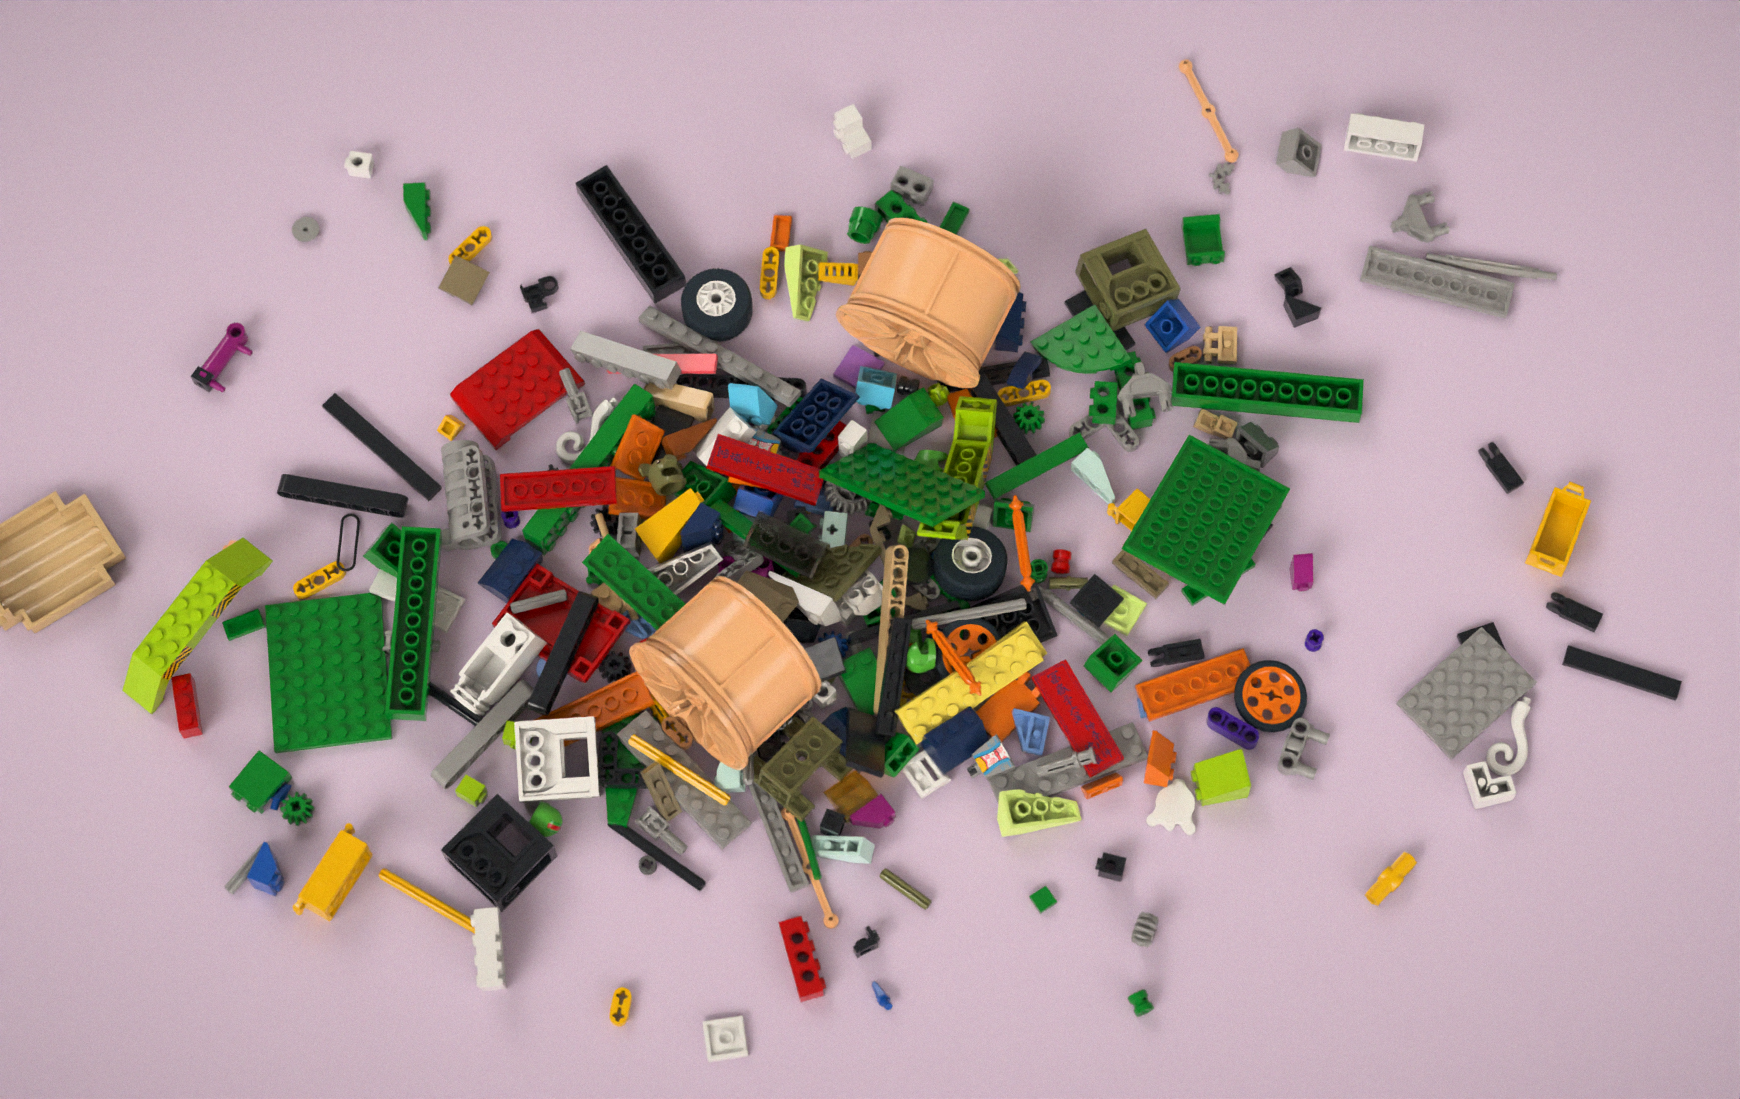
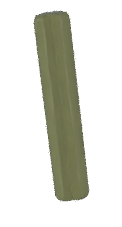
(905, 888)

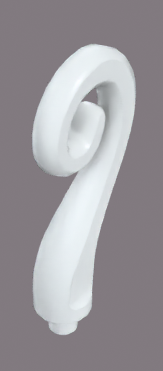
(603, 410)
(1518, 718)

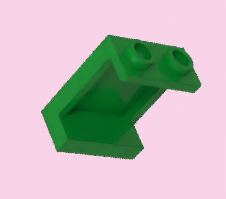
(1202, 239)
(258, 782)

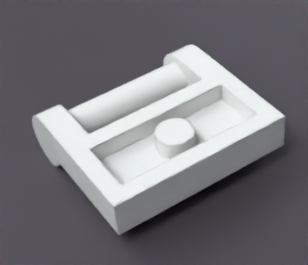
(920, 777)

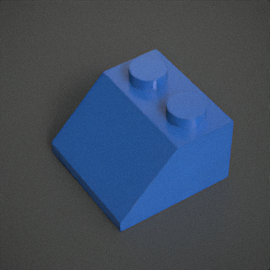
(1172, 325)
(265, 872)

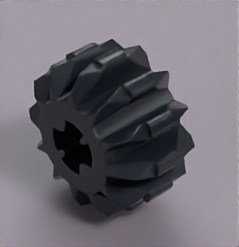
(612, 525)
(622, 667)

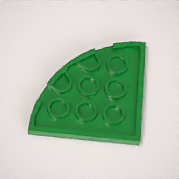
(1083, 344)

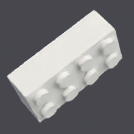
(1384, 137)

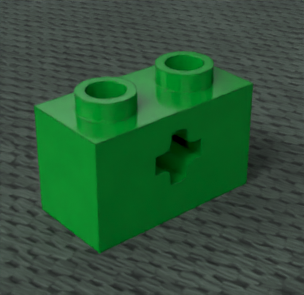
(898, 753)

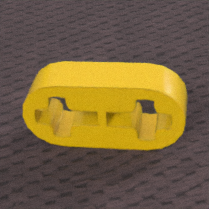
(615, 1006)

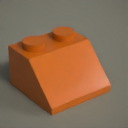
(1159, 760)

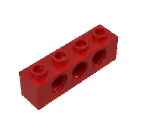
(828, 449)
(806, 989)

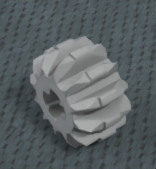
(1145, 929)

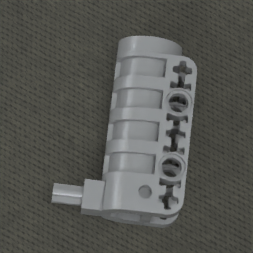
(468, 497)

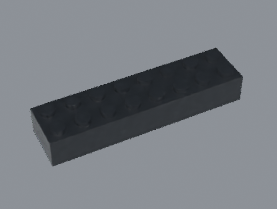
(630, 234)

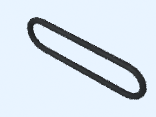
(340, 540)

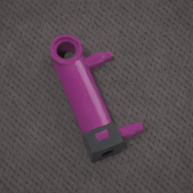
(206, 375)

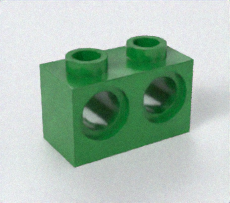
(1103, 402)

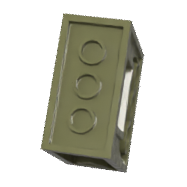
(1132, 292)

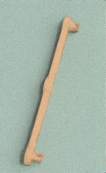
(1185, 67)
(830, 919)

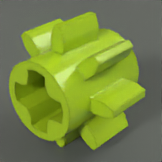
(938, 394)

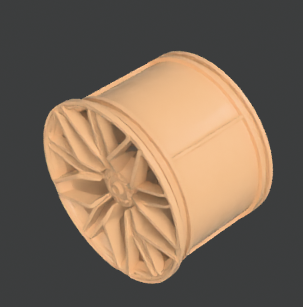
(930, 302)
(727, 670)

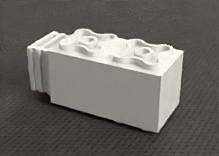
(497, 664)

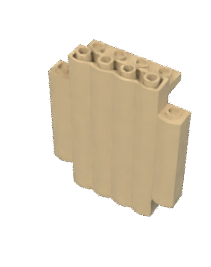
(53, 561)

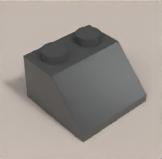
(1257, 443)

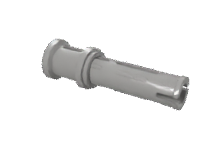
(1076, 760)

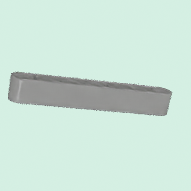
(482, 735)

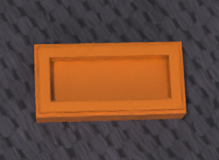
(781, 232)

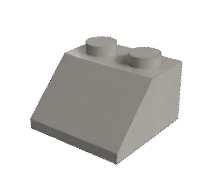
(1298, 153)

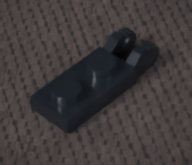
(1501, 469)
(1575, 612)
(1177, 653)

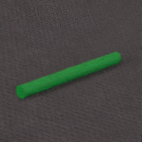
(809, 849)

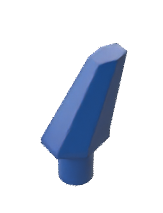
(280, 795)
(882, 998)

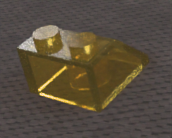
(850, 794)

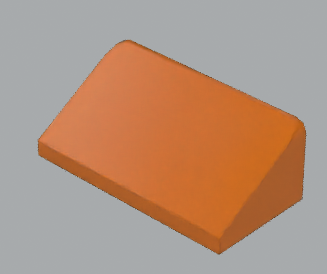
(1102, 785)

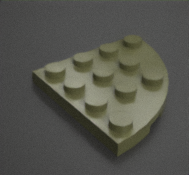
(839, 569)

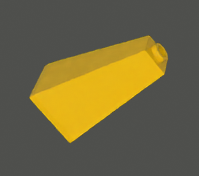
(663, 529)

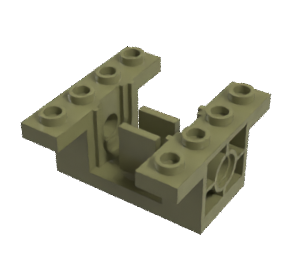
(786, 774)

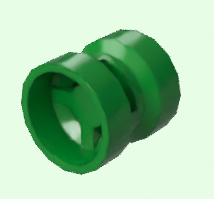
(1040, 573)
(1140, 1002)

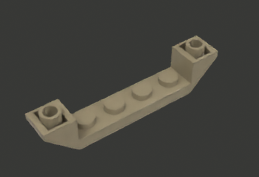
(880, 520)

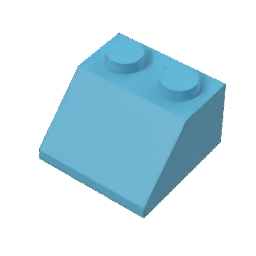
(875, 387)
(751, 403)

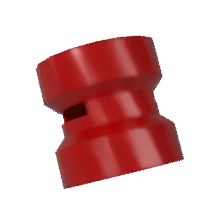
(1061, 561)

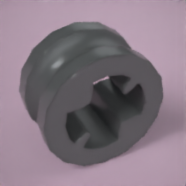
(650, 859)

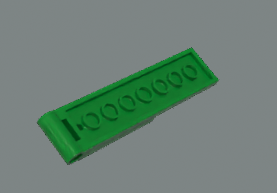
(633, 582)

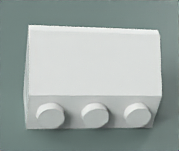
(729, 425)

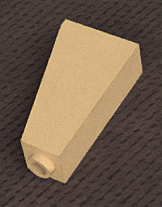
(685, 400)

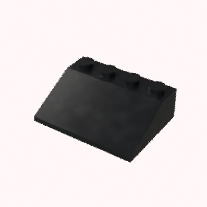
(1035, 614)

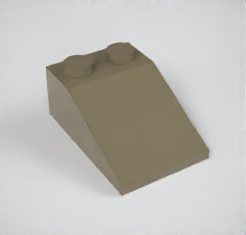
(775, 595)

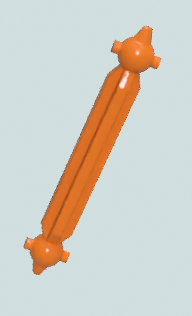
(1021, 542)
(953, 657)

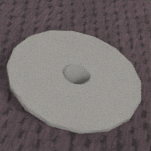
(305, 229)

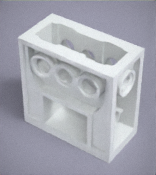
(552, 765)

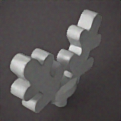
(1221, 172)

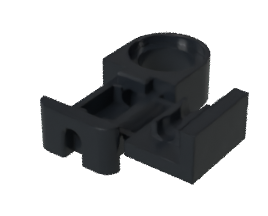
(534, 293)

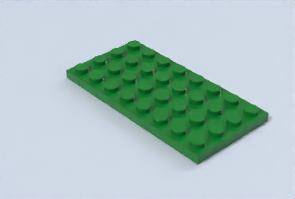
(902, 484)

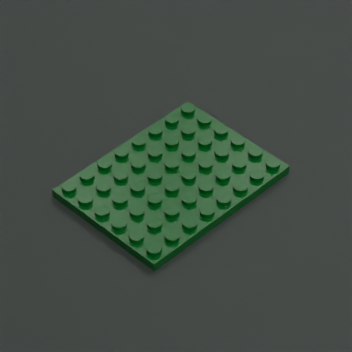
(1206, 519)
(327, 672)

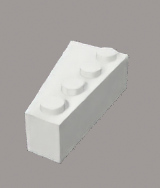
(686, 568)
(489, 949)

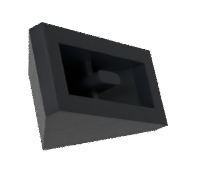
(1300, 311)

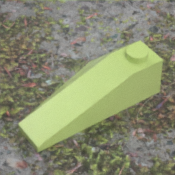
(802, 278)
(1029, 812)

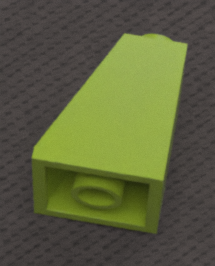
(1221, 778)

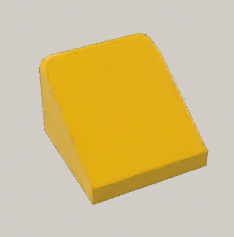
(450, 427)

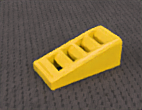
(845, 267)

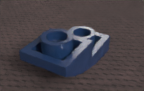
(1023, 369)

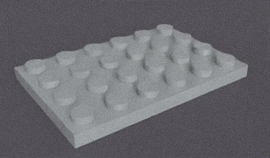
(1466, 693)

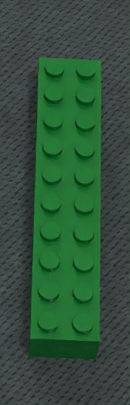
(1267, 392)
(551, 523)
(413, 624)

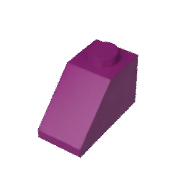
(1301, 572)
(874, 814)

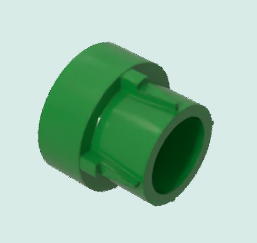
(863, 224)

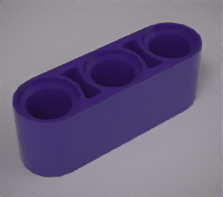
(1227, 720)

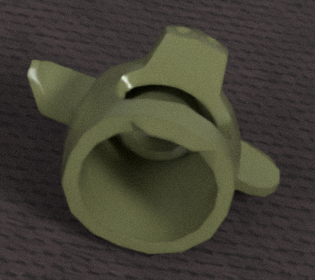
(664, 475)

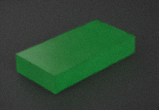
(955, 218)
(243, 624)

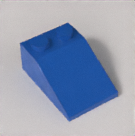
(754, 499)

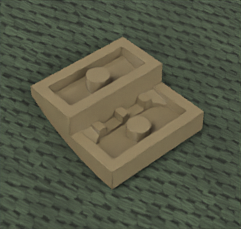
(463, 280)

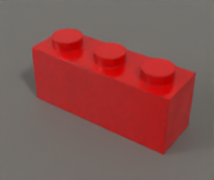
(187, 705)

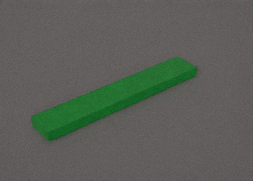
(1036, 466)
(738, 524)

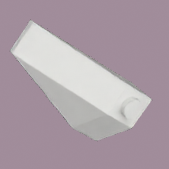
(813, 604)

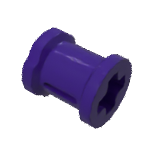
(511, 522)
(1317, 636)

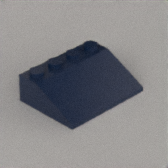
(815, 416)

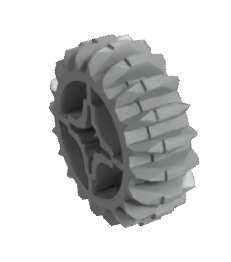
(844, 500)

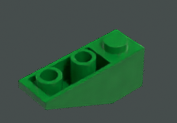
(416, 203)

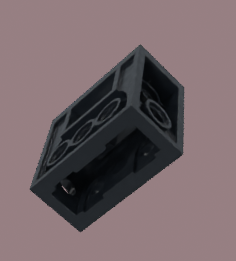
(500, 865)

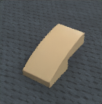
(1215, 425)

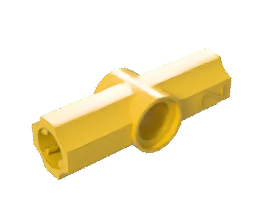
(1390, 878)

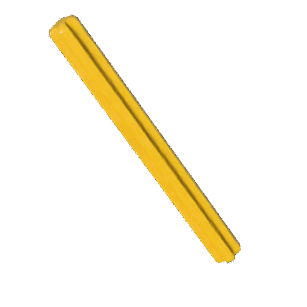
(679, 769)
(426, 899)

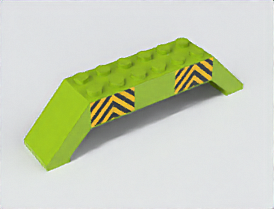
(967, 460)
(189, 620)

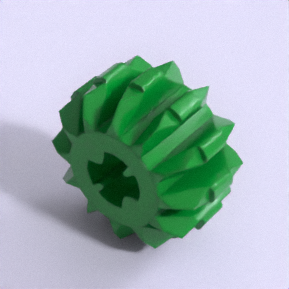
(1035, 421)
(303, 802)

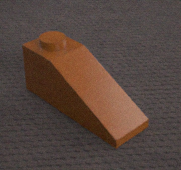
(685, 440)

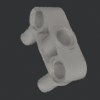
(1294, 747)

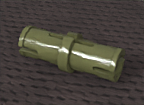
(1067, 582)

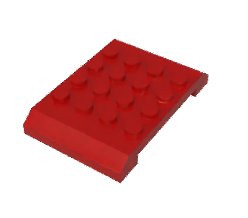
(514, 388)
(548, 620)

